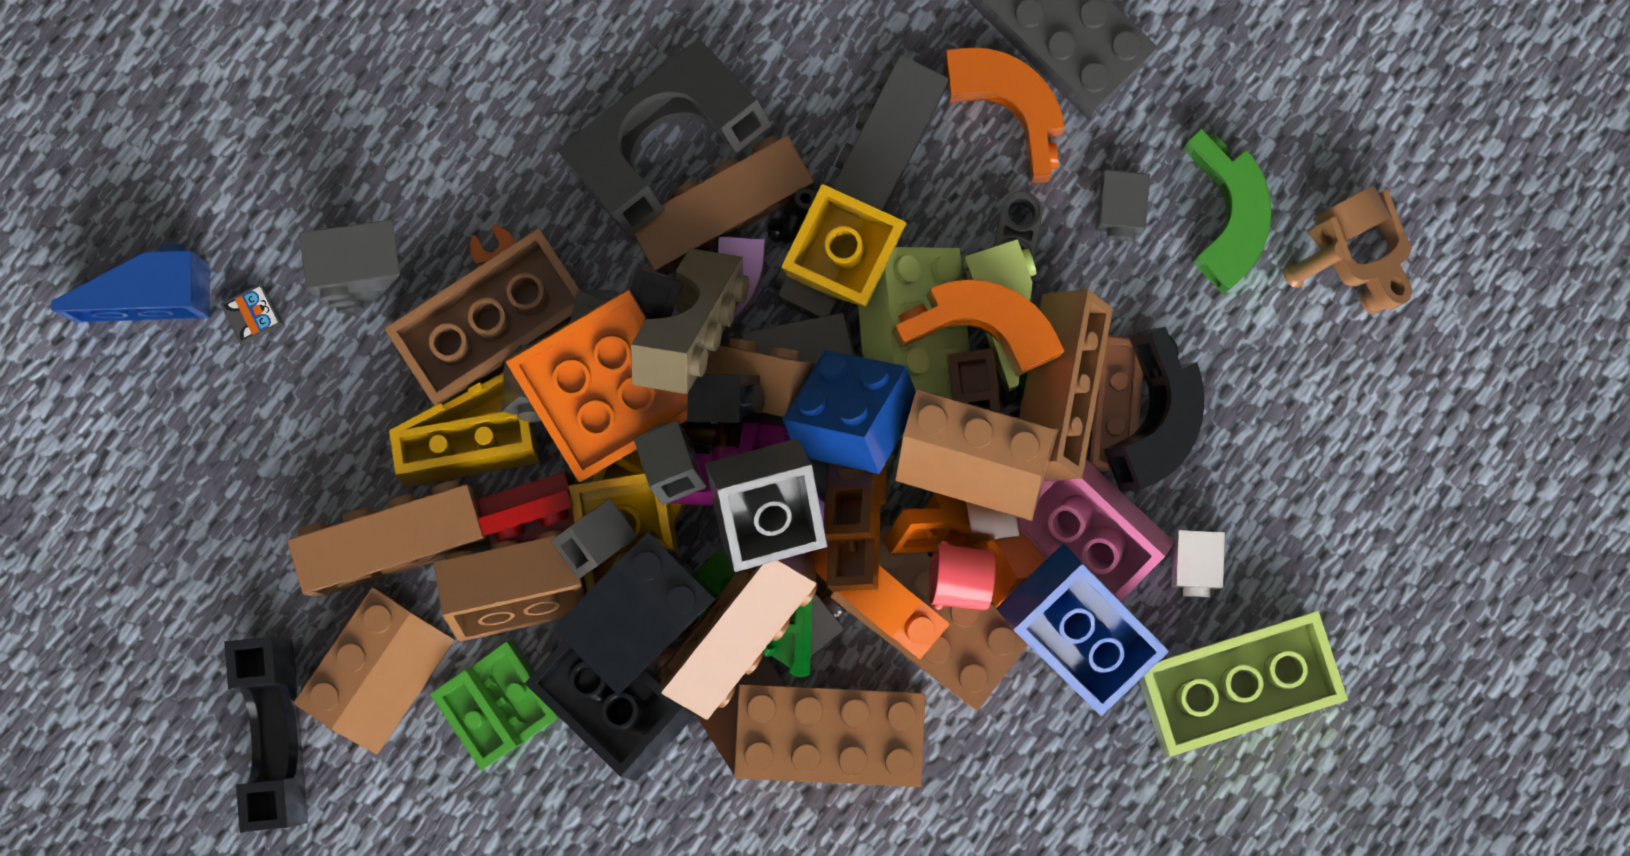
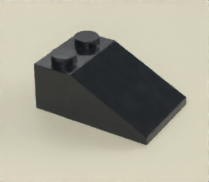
(635, 612)
(621, 728)

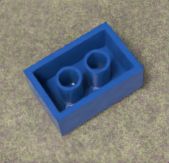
(1082, 629)

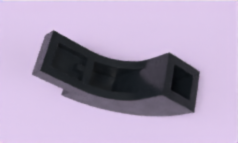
(1171, 418)

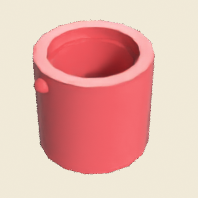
(961, 577)

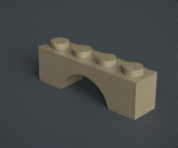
(677, 348)

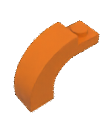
(1019, 88)
(998, 310)
(948, 520)
(892, 608)

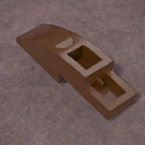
(977, 382)
(853, 527)

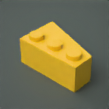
(462, 438)

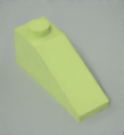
(1007, 267)

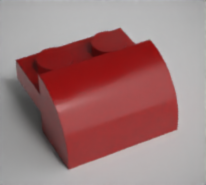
(527, 510)

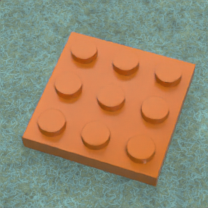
(585, 388)

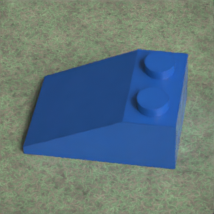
(146, 287)

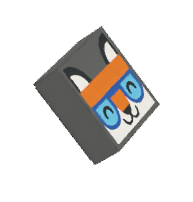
(251, 314)

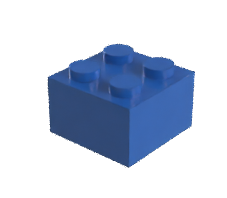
(851, 411)

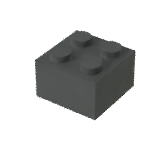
(766, 504)

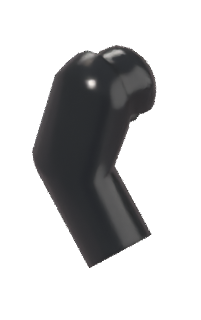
(791, 218)

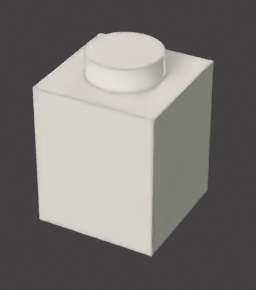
(1198, 562)

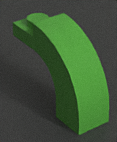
(1246, 211)

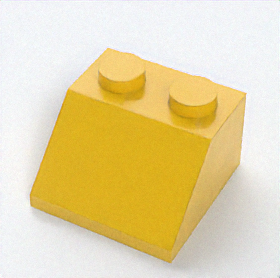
(843, 246)

